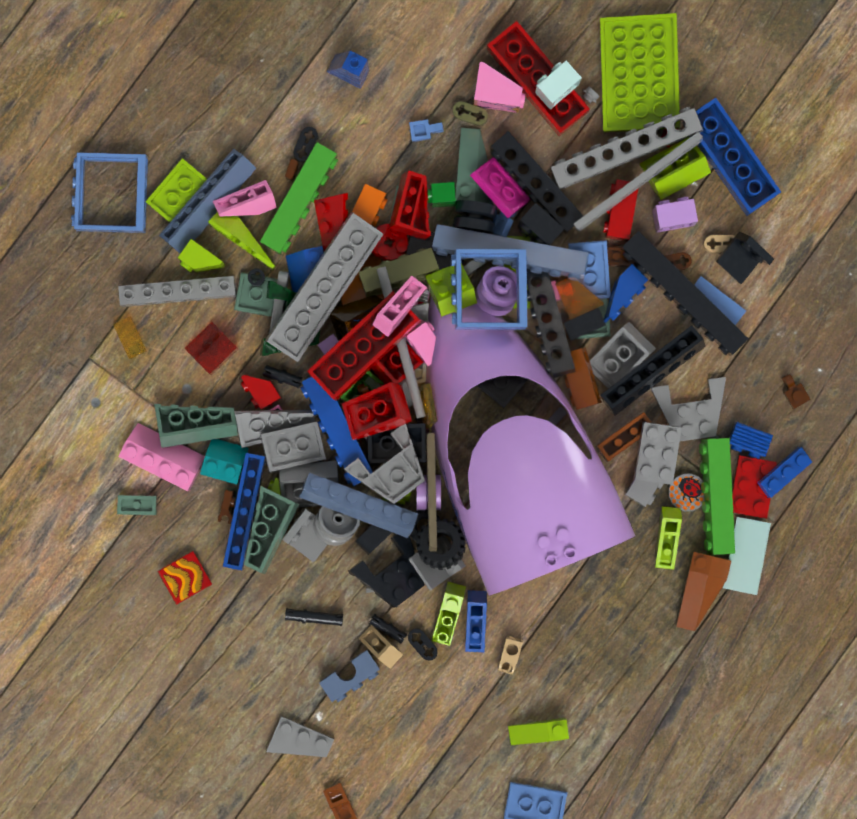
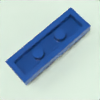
(784, 472)

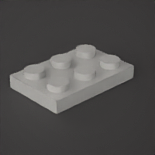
(293, 446)
(657, 453)

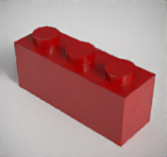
(621, 215)

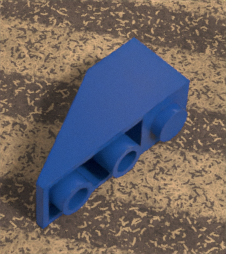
(625, 286)

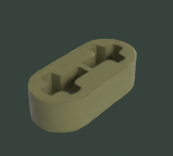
(468, 117)

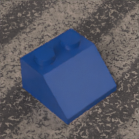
(301, 264)

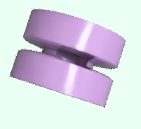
(422, 494)

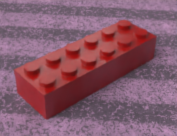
(525, 66)
(358, 352)

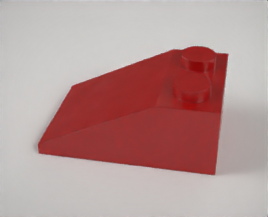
(377, 411)

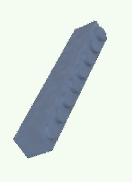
(539, 257)

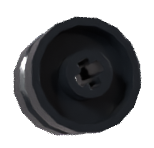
(475, 216)

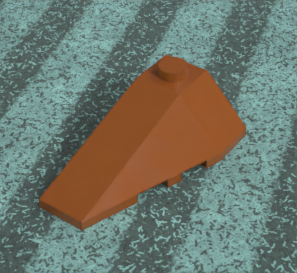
(703, 584)

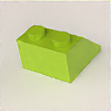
(199, 259)

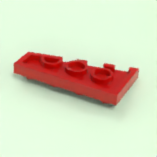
(330, 215)

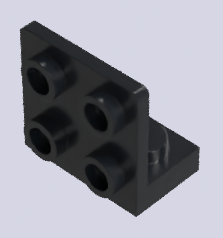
(742, 257)

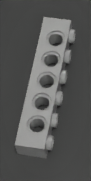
(177, 291)

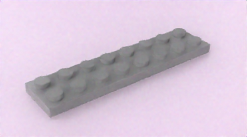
(324, 286)

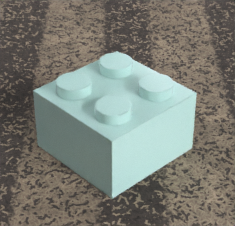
(558, 84)

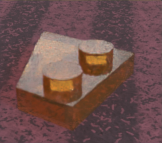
(576, 298)

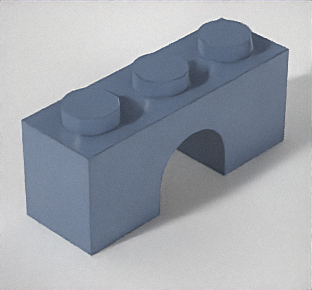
(336, 687)

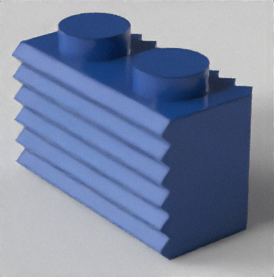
(750, 440)

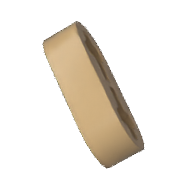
(717, 239)

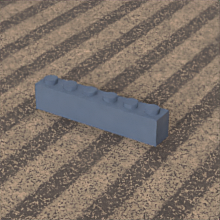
(200, 208)
(358, 505)

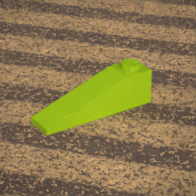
(237, 232)

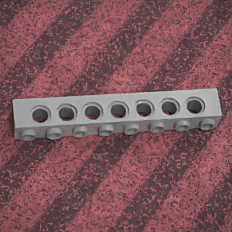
(565, 179)

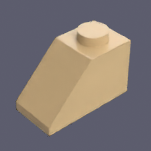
(380, 646)

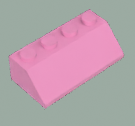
(173, 463)

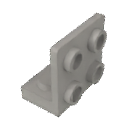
(303, 536)
(431, 576)

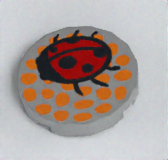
(686, 492)

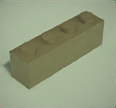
(399, 271)

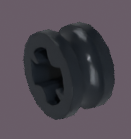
(253, 272)

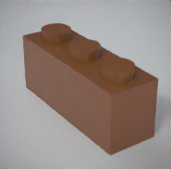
(582, 382)
(622, 438)

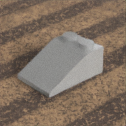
(621, 355)

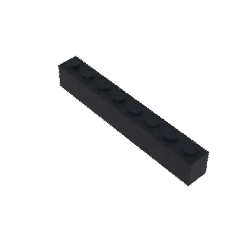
(684, 294)

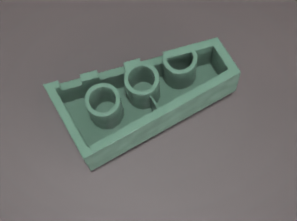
(193, 424)

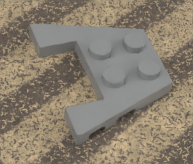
(695, 418)
(397, 475)

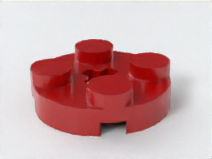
(399, 244)

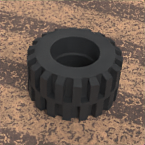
(441, 560)

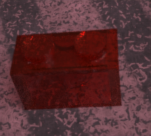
(211, 348)

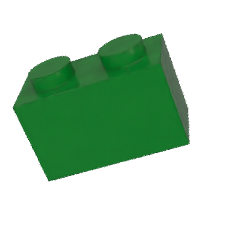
(442, 195)

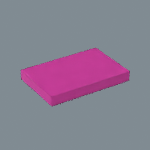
(500, 187)

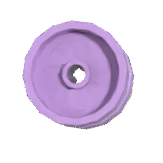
(497, 291)

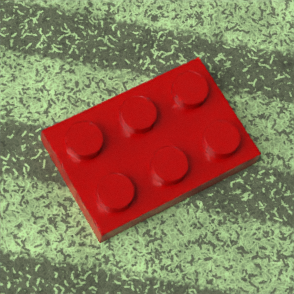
(746, 493)

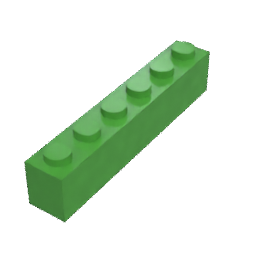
(299, 198)
(718, 496)

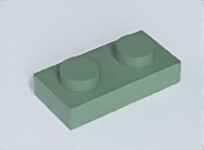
(137, 505)

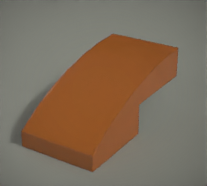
(339, 802)

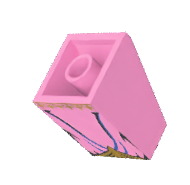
(497, 91)

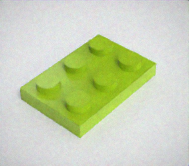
(176, 190)

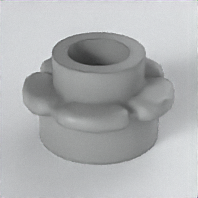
(590, 95)

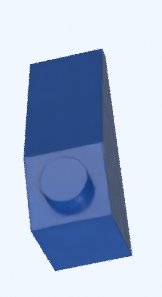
(476, 621)

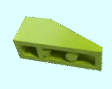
(668, 537)
(539, 731)

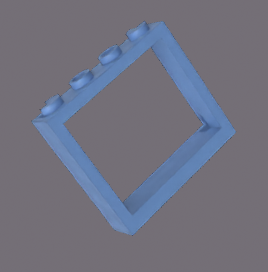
(78, 199)
(521, 287)

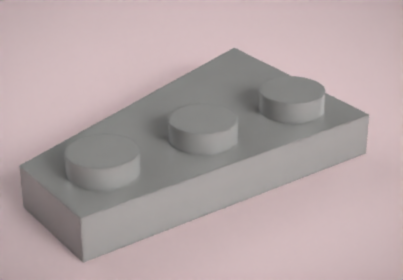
(299, 740)

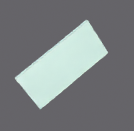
(749, 555)

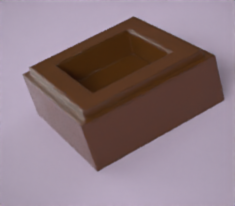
(291, 170)

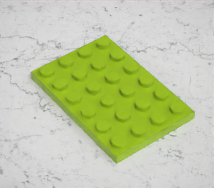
(639, 70)

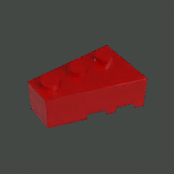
(410, 207)

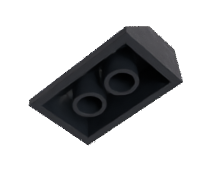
(383, 446)

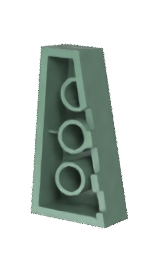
(268, 528)

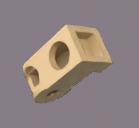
(510, 654)

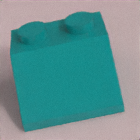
(224, 461)

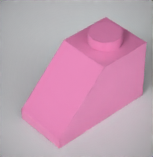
(423, 341)

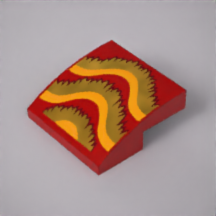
(184, 577)

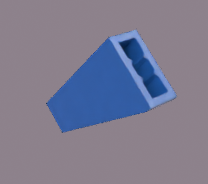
(350, 68)

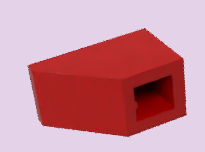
(263, 391)

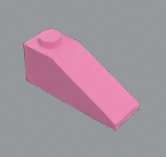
(248, 201)
(399, 306)

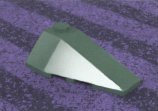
(471, 157)

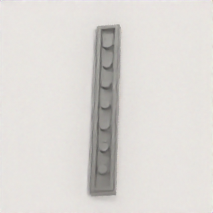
(638, 181)

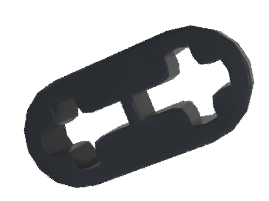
(301, 143)
(426, 641)

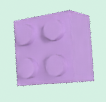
(674, 215)

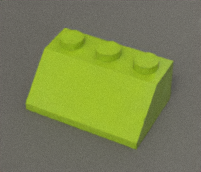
(679, 174)

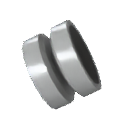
(334, 526)

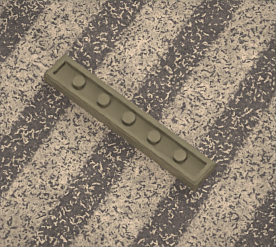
(431, 492)

